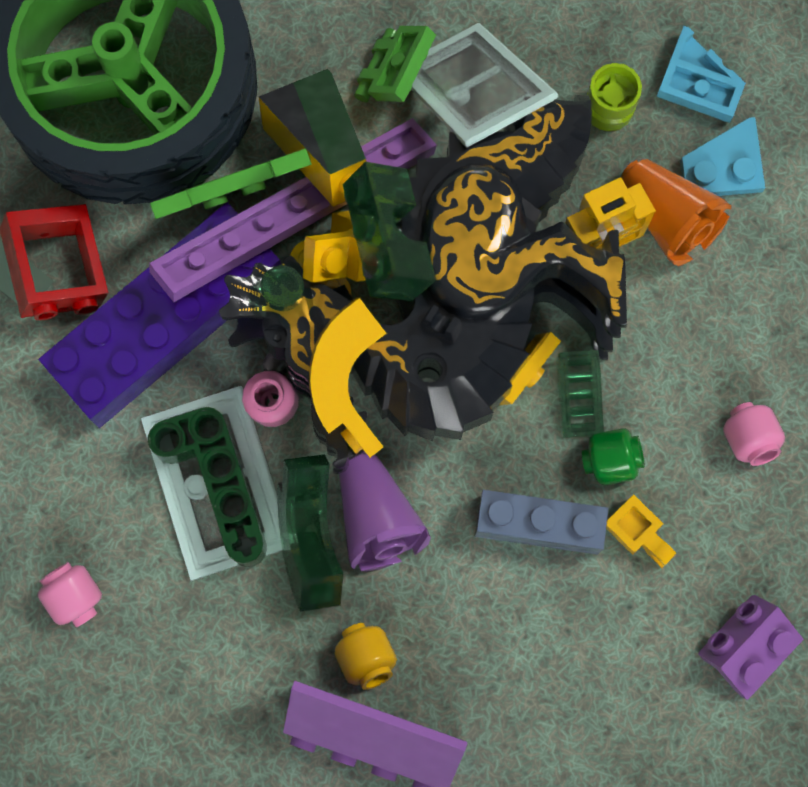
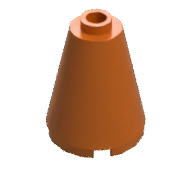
(684, 210)

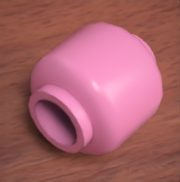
(264, 386)
(754, 434)
(69, 595)

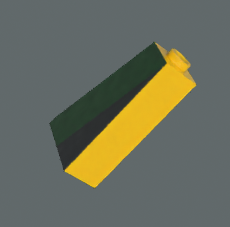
(315, 118)

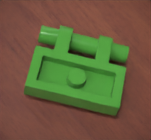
(394, 64)

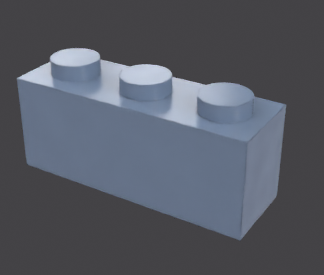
(541, 522)

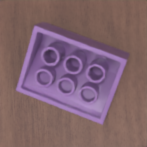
(372, 737)

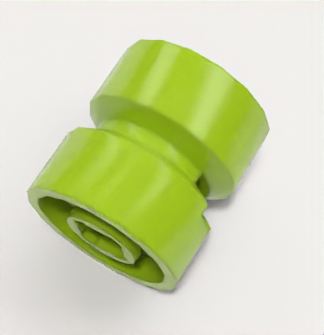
(614, 96)

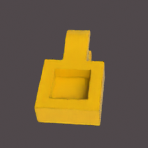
(637, 528)

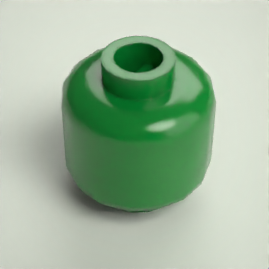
(613, 456)

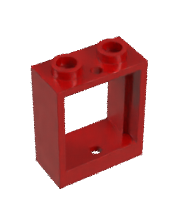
(44, 224)

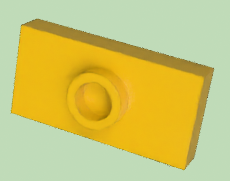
(539, 351)

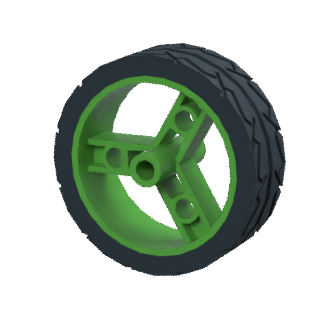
(186, 140)

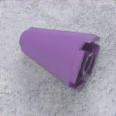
(377, 516)

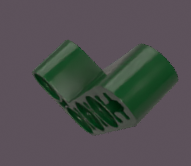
(219, 489)

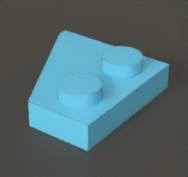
(700, 80)
(728, 162)

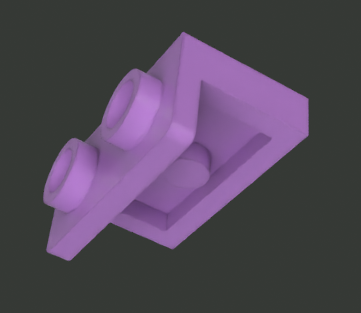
(751, 645)

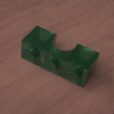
(390, 261)

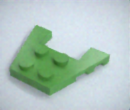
(215, 191)

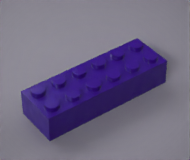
(140, 335)

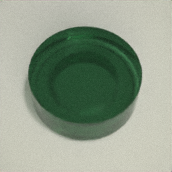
(282, 288)

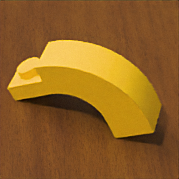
(334, 253)
(331, 361)

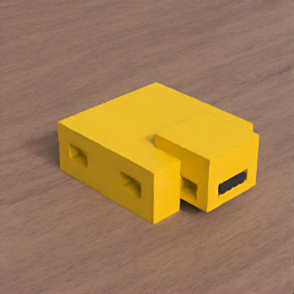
(612, 209)

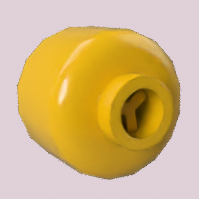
(365, 656)

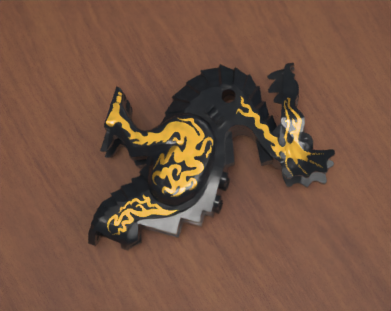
(489, 269)

